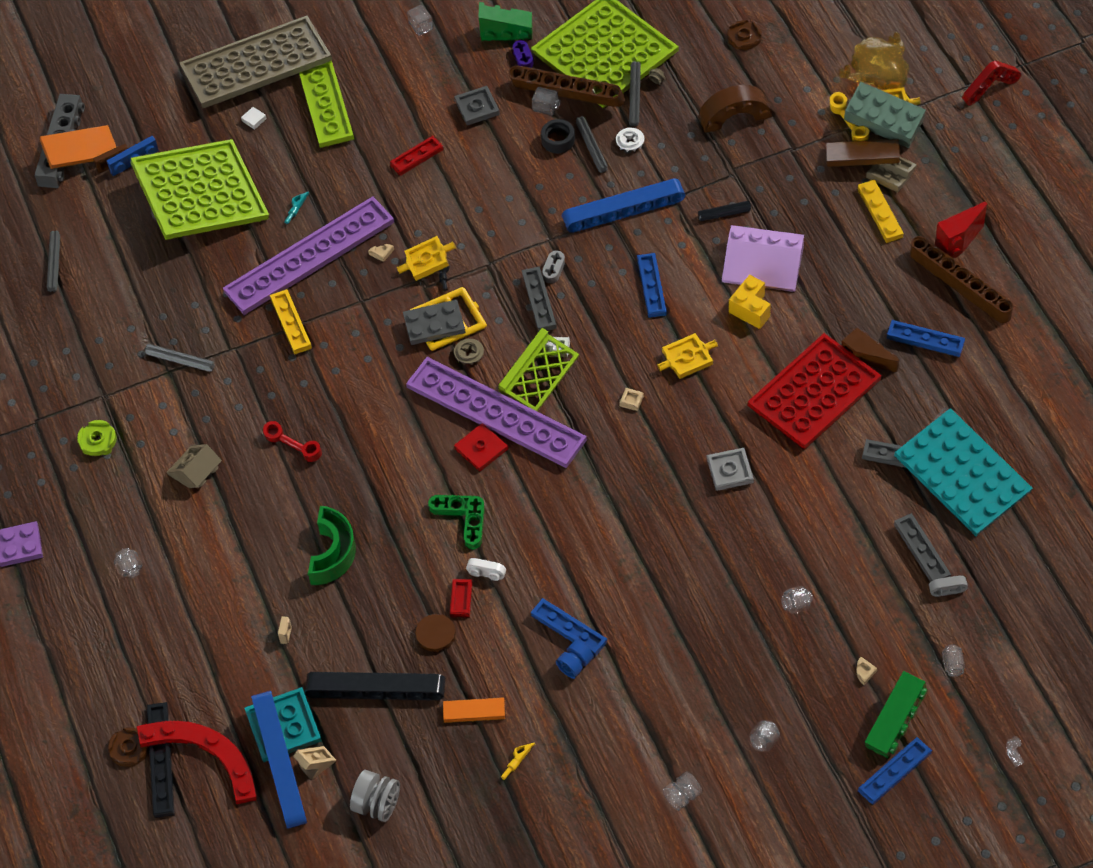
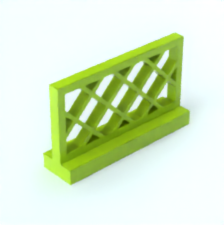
(526, 360)

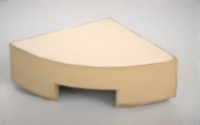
(381, 252)
(865, 670)

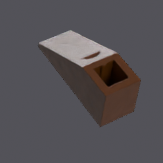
(870, 351)

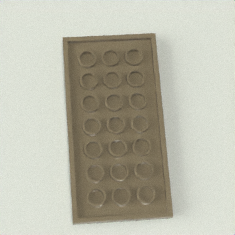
(255, 61)

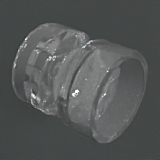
(683, 790)

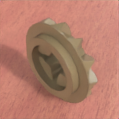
(466, 345)

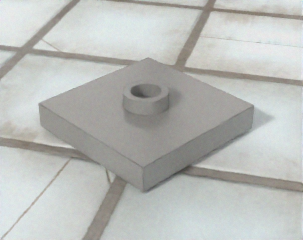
(730, 469)

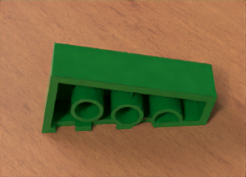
(896, 715)

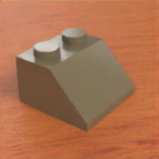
(195, 466)

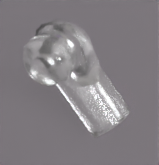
(1012, 752)

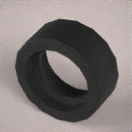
(557, 146)

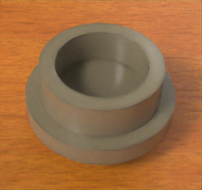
(656, 76)

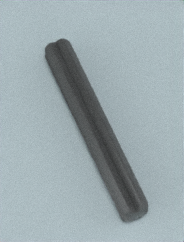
(634, 93)
(591, 144)
(53, 261)
(179, 357)

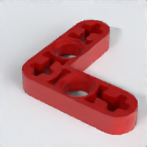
(993, 71)

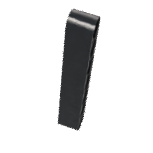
(375, 686)

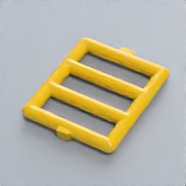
(473, 307)

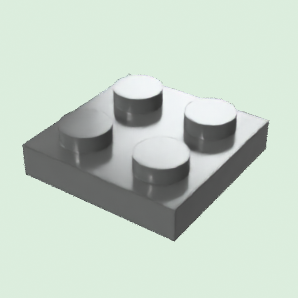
(477, 105)

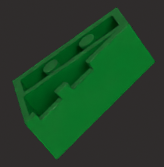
(504, 24)

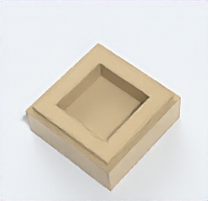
(631, 399)
(284, 630)

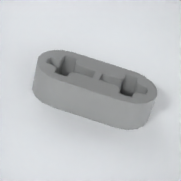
(557, 268)
(948, 586)

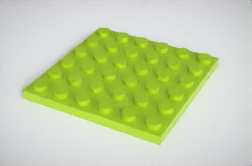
(603, 44)
(199, 189)

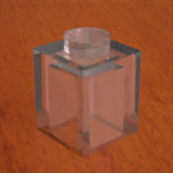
(420, 20)
(545, 101)

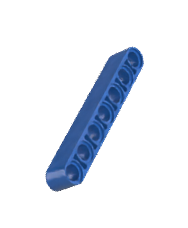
(623, 205)
(279, 759)

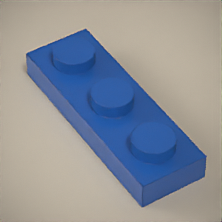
(122, 161)

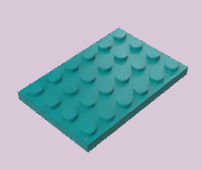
(963, 472)

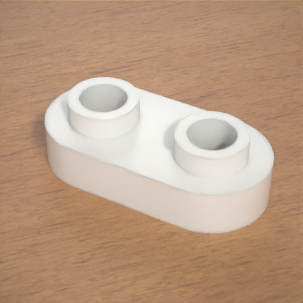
(485, 568)

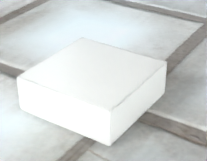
(253, 118)

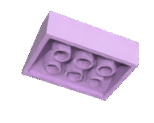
(765, 255)

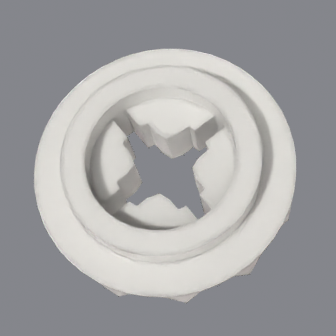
(630, 133)

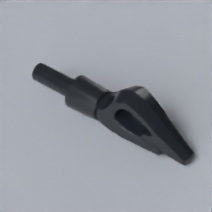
(443, 277)

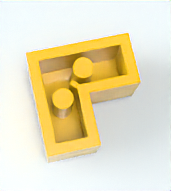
(748, 302)

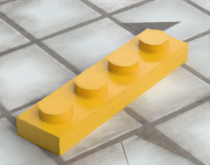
(880, 211)
(290, 321)

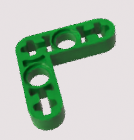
(465, 510)

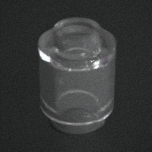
(953, 660)

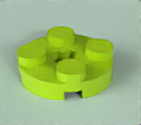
(100, 447)

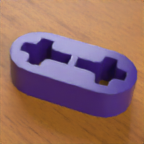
(526, 54)

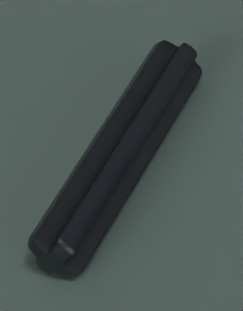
(725, 210)

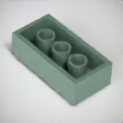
(884, 114)

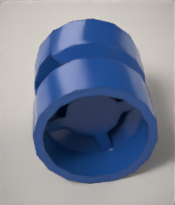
(572, 661)

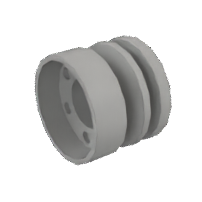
(374, 795)

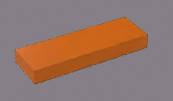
(474, 710)

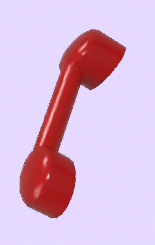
(274, 433)

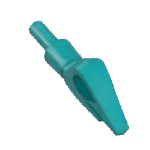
(297, 202)

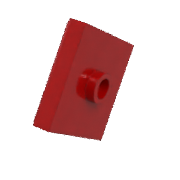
(481, 447)

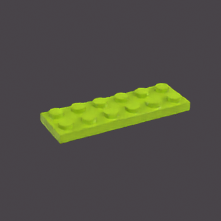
(326, 105)

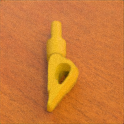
(517, 759)

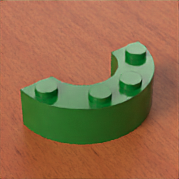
(340, 555)

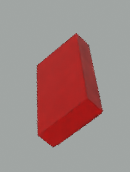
(461, 597)

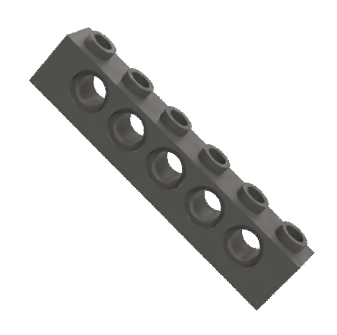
(65, 119)

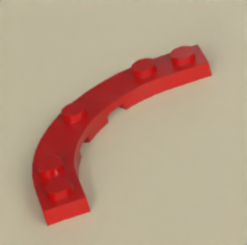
(209, 741)

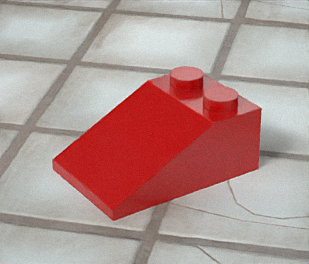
(958, 231)

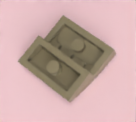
(892, 175)

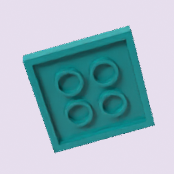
(295, 721)

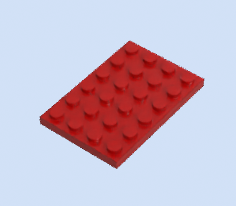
(814, 390)

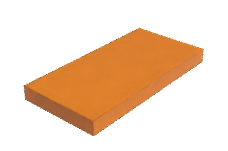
(76, 146)

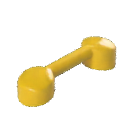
(838, 105)

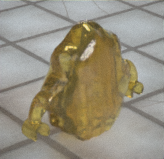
(878, 63)

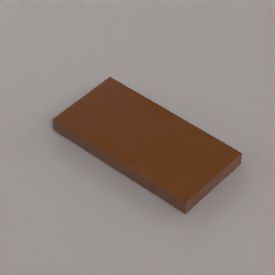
(863, 153)

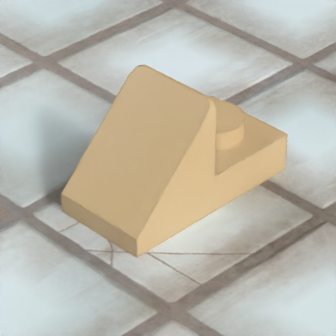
(314, 760)

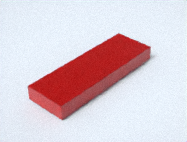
(416, 155)

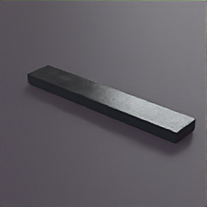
(161, 766)

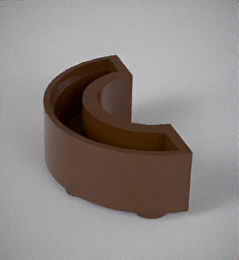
(731, 102)

